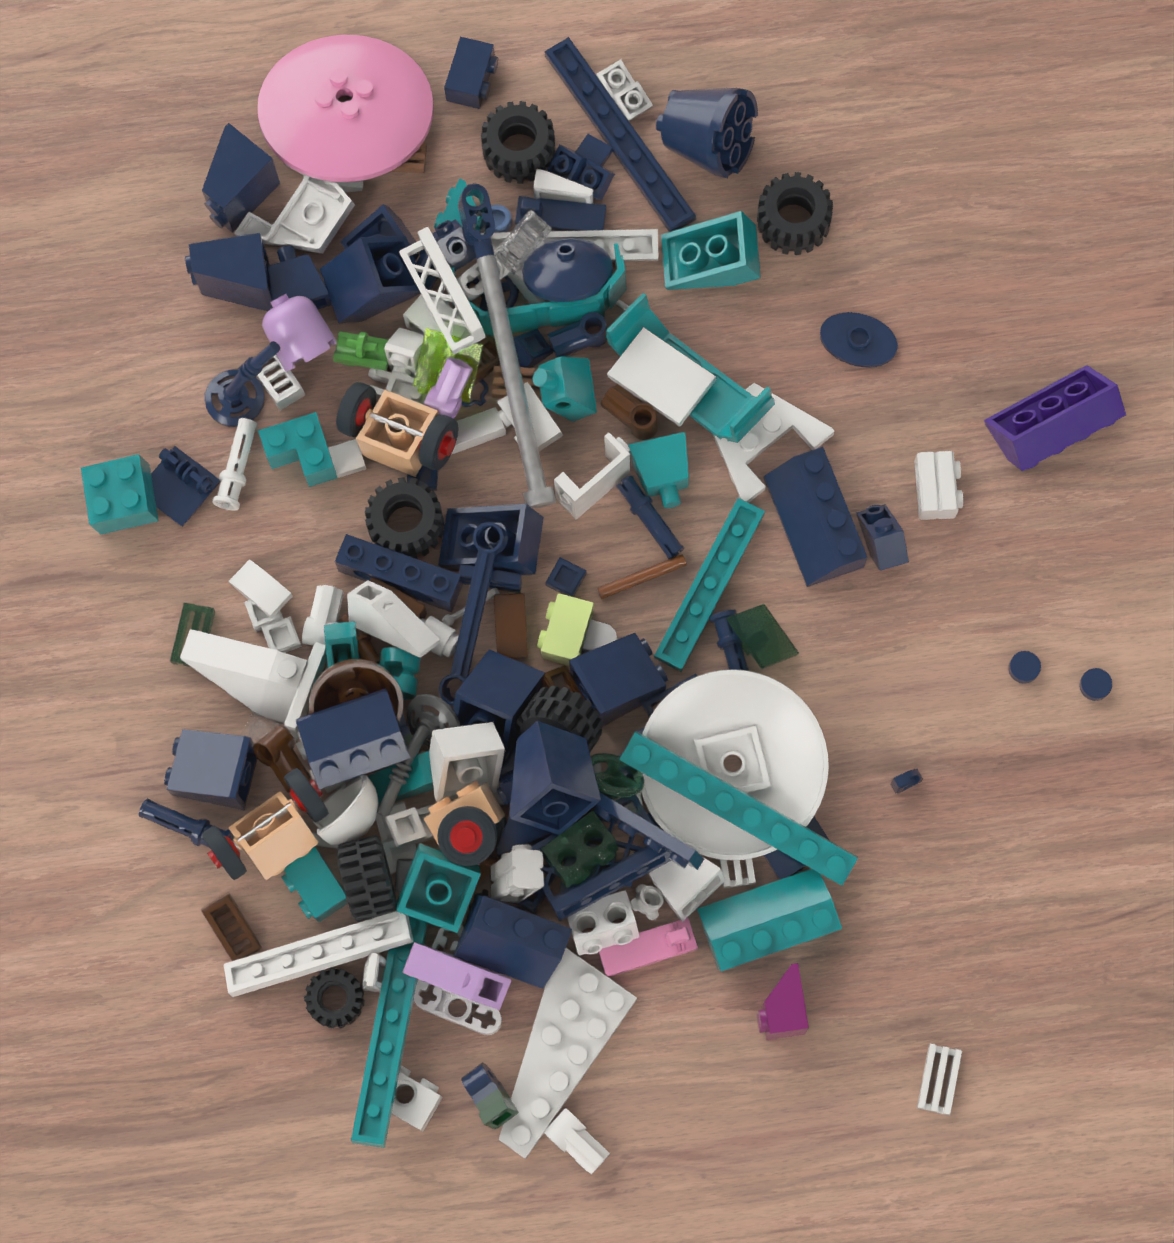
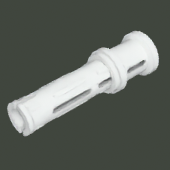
(232, 478)

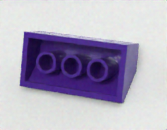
(1056, 417)

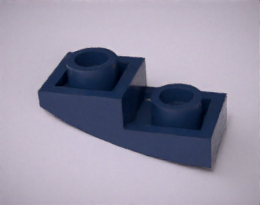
(580, 170)

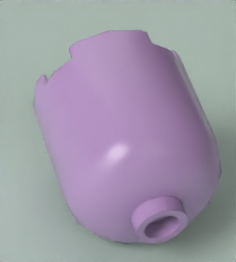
(297, 330)

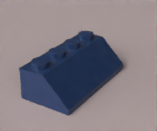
(815, 517)

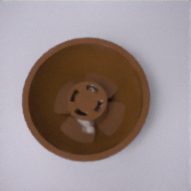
(357, 676)

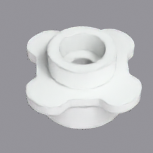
(652, 896)

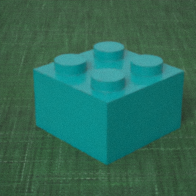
(119, 494)
(437, 889)

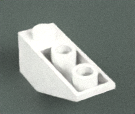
(389, 619)

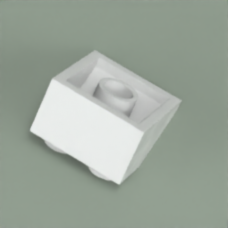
(464, 756)

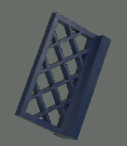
(606, 880)

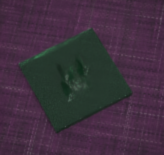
(762, 636)

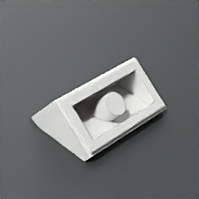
(479, 429)

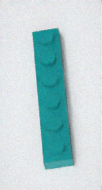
(709, 584)

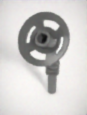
(421, 731)

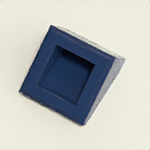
(531, 348)

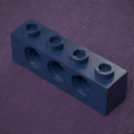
(404, 573)

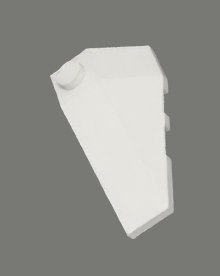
(247, 672)

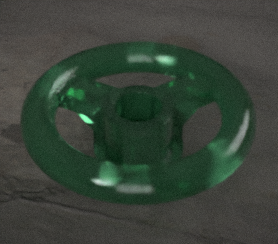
(613, 781)

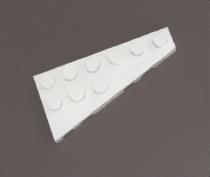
(569, 1032)

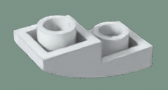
(624, 90)

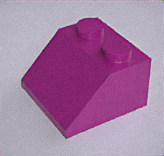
(784, 1008)

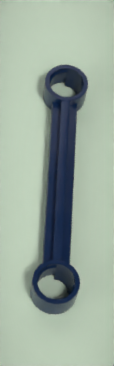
(473, 608)

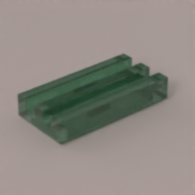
(207, 625)

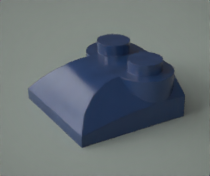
(380, 224)

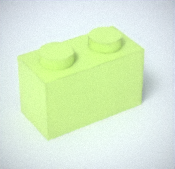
(566, 629)

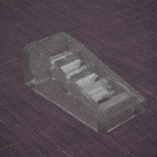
(531, 227)

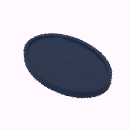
(858, 339)

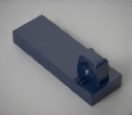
(563, 214)

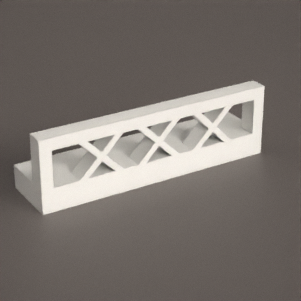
(452, 286)

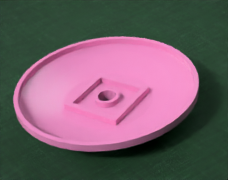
(353, 138)

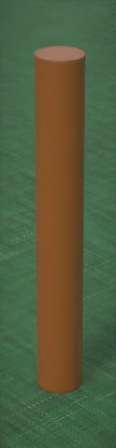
(642, 576)

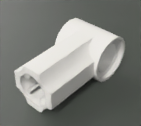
(324, 611)
(572, 1137)

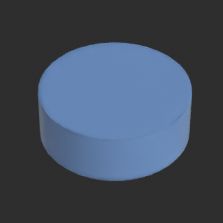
(502, 218)

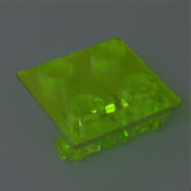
(434, 356)

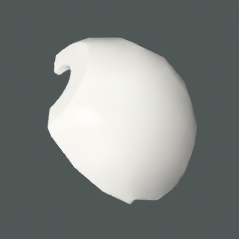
(350, 810)

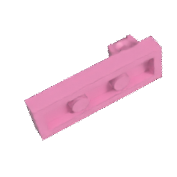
(649, 948)

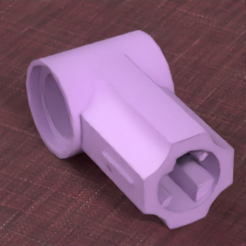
(449, 388)

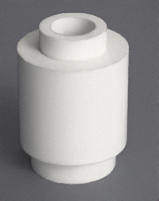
(445, 633)

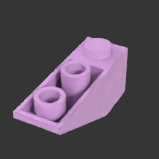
(457, 975)

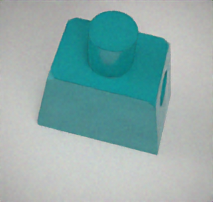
(567, 387)
(662, 467)

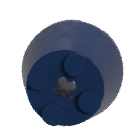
(710, 127)

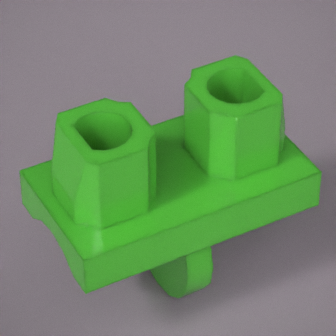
(361, 350)

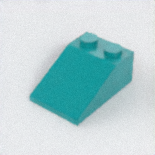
(711, 253)

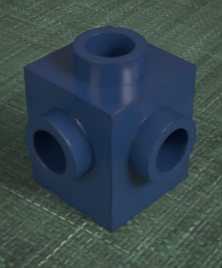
(453, 244)

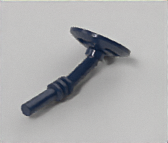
(236, 392)

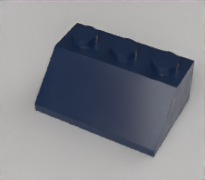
(352, 738)
(512, 941)

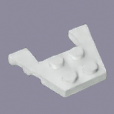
(308, 218)
(767, 431)

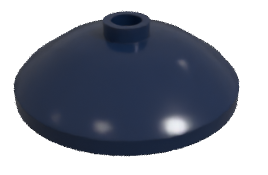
(567, 270)

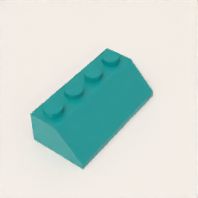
(768, 919)

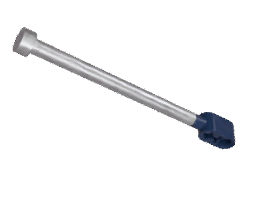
(538, 494)

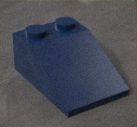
(520, 523)

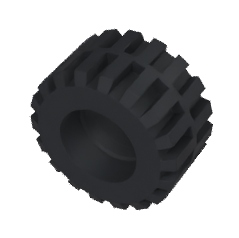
(514, 121)
(800, 192)
(405, 495)
(564, 711)
(366, 878)

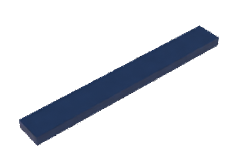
(620, 135)

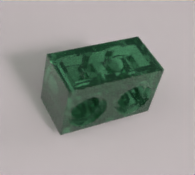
(574, 843)

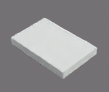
(661, 377)

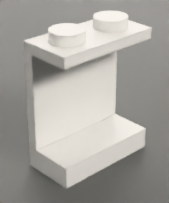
(578, 500)

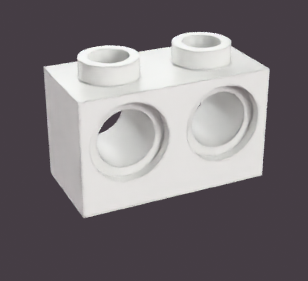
(600, 917)

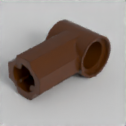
(629, 411)
(277, 752)

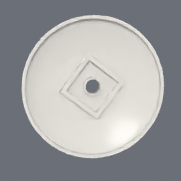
(761, 724)

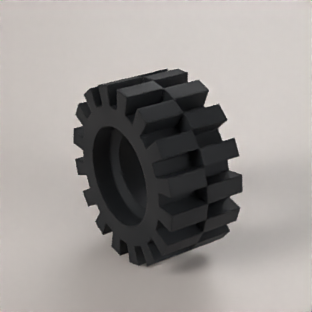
(320, 984)

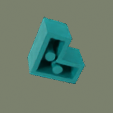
(303, 442)

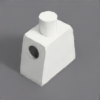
(686, 887)

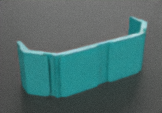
(561, 313)
(726, 407)

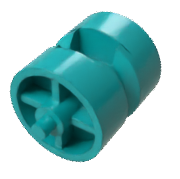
(403, 668)

